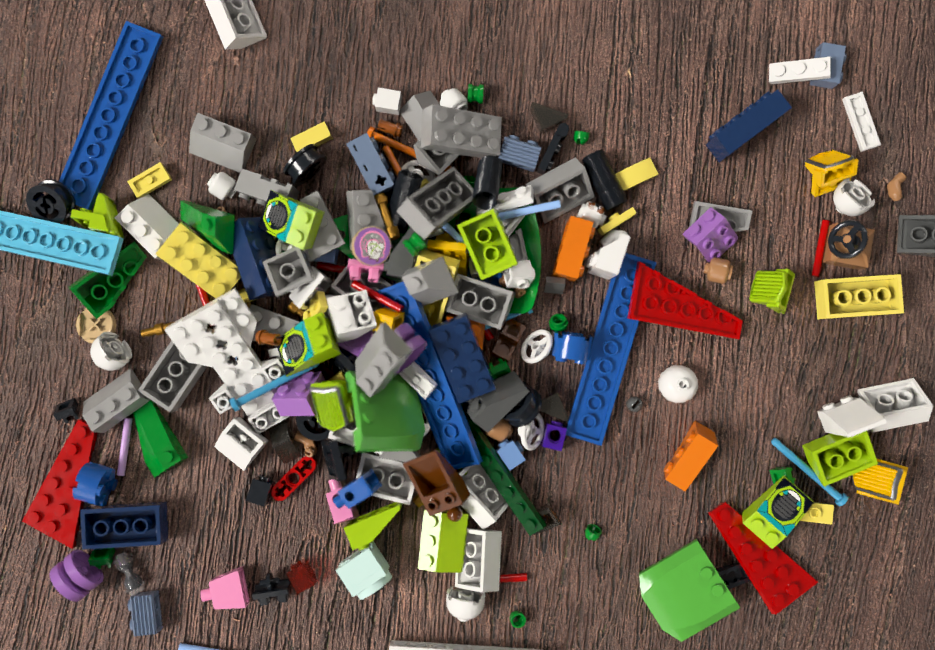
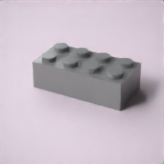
(460, 132)
(437, 203)
(171, 379)

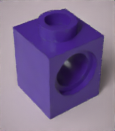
(554, 444)

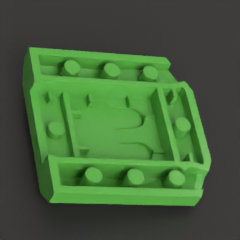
(388, 419)
(686, 592)

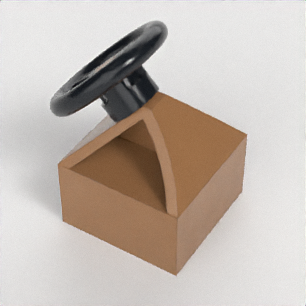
(848, 245)

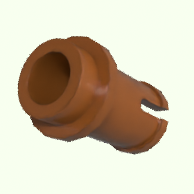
(389, 127)
(265, 337)

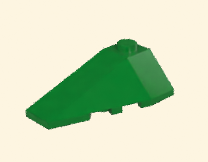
(211, 224)
(100, 291)
(157, 440)

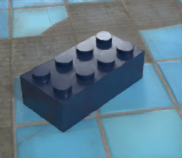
(747, 124)
(250, 249)
(462, 358)
(124, 525)

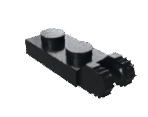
(553, 147)

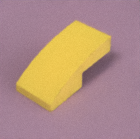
(636, 174)

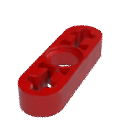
(288, 491)

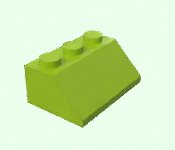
(839, 456)
(442, 543)

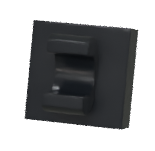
(67, 409)

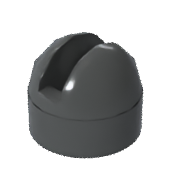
(631, 401)

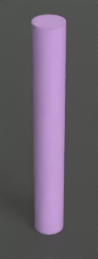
(124, 446)

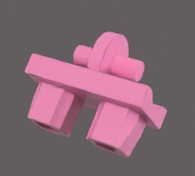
(355, 269)

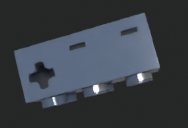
(372, 165)

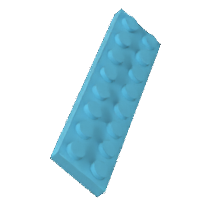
(59, 243)

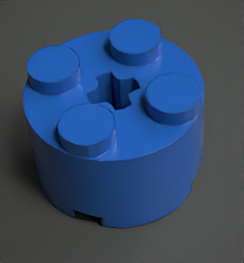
(571, 346)
(95, 484)

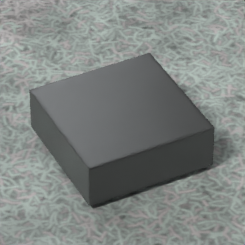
(554, 285)

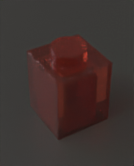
(301, 576)

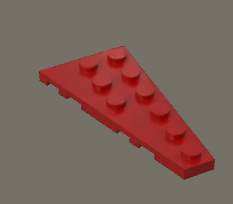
(672, 305)
(54, 507)
(770, 570)

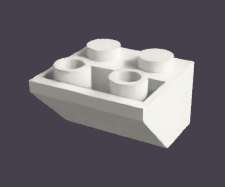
(350, 315)
(240, 443)

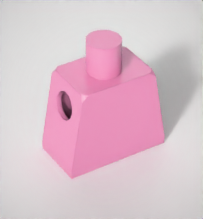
(343, 514)
(227, 590)

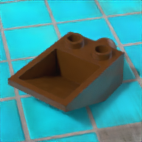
(436, 482)

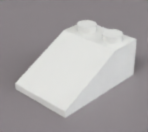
(302, 295)
(849, 417)

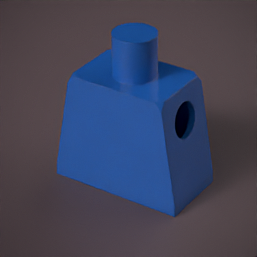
(357, 490)

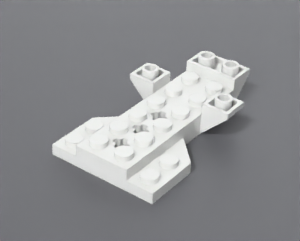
(236, 327)

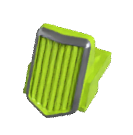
(332, 404)

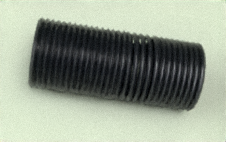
(604, 179)
(487, 182)
(406, 184)

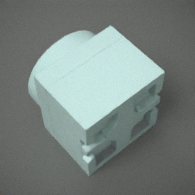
(364, 572)

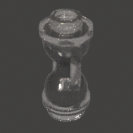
(133, 582)

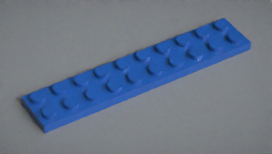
(110, 113)
(607, 359)
(441, 407)

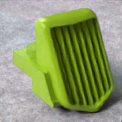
(102, 218)
(772, 289)

